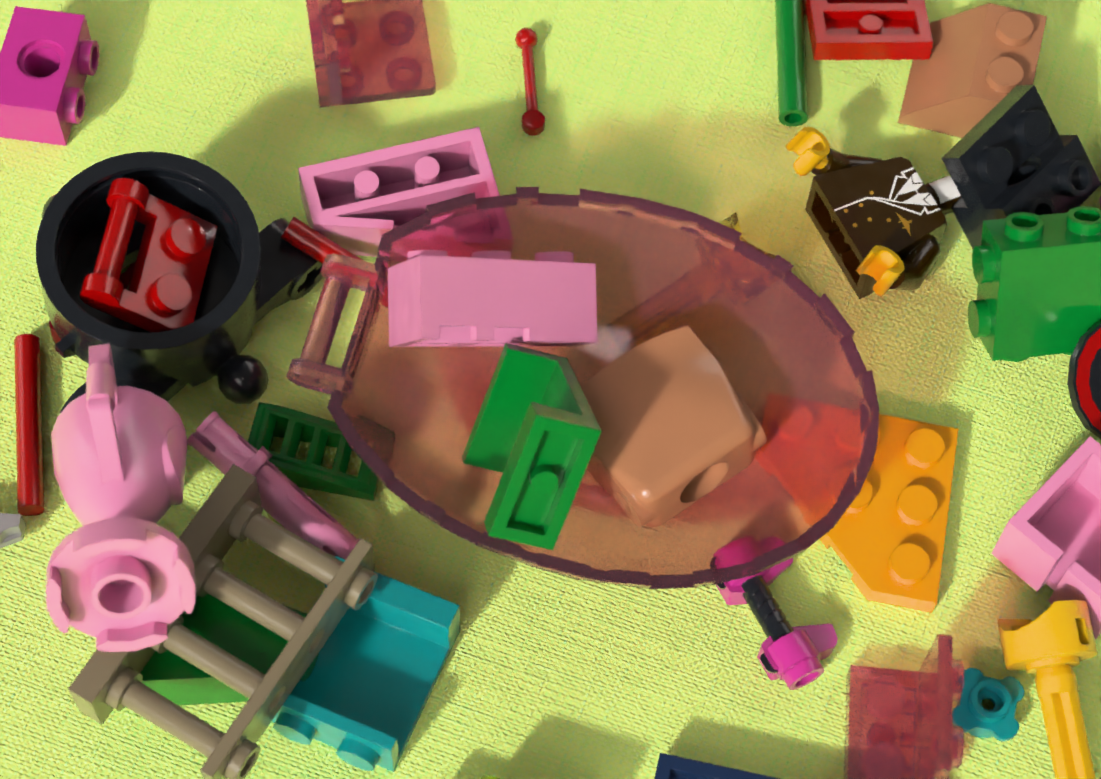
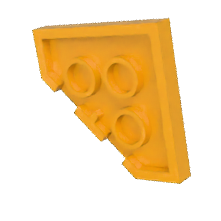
(899, 519)

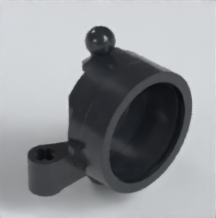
(243, 280)

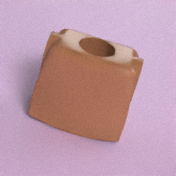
(668, 427)

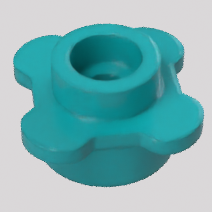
(985, 723)

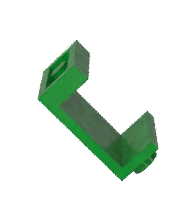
(541, 439)

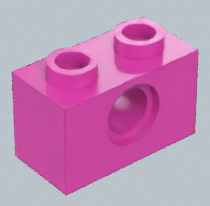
(44, 74)

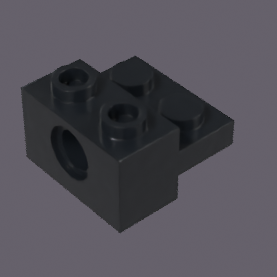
(1017, 165)

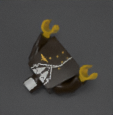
(874, 214)

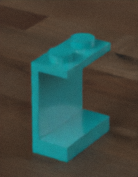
(373, 676)

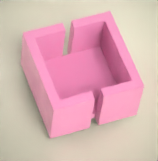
(1059, 534)

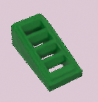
(299, 426)

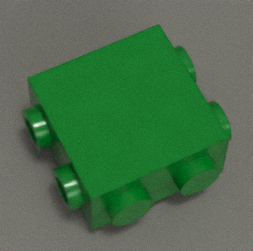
(1037, 283)

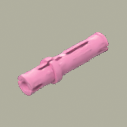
(278, 494)

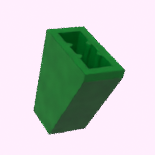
(231, 632)

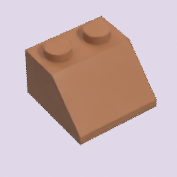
(971, 67)

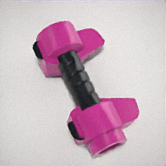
(788, 651)

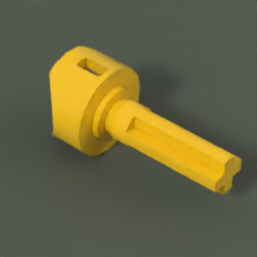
(1050, 650)

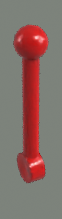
(533, 120)

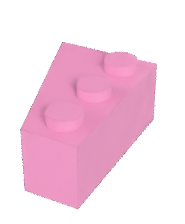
(381, 189)
(491, 300)

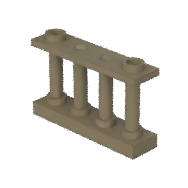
(230, 515)

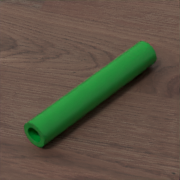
(791, 62)

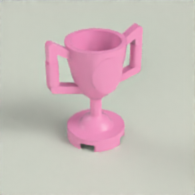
(120, 472)

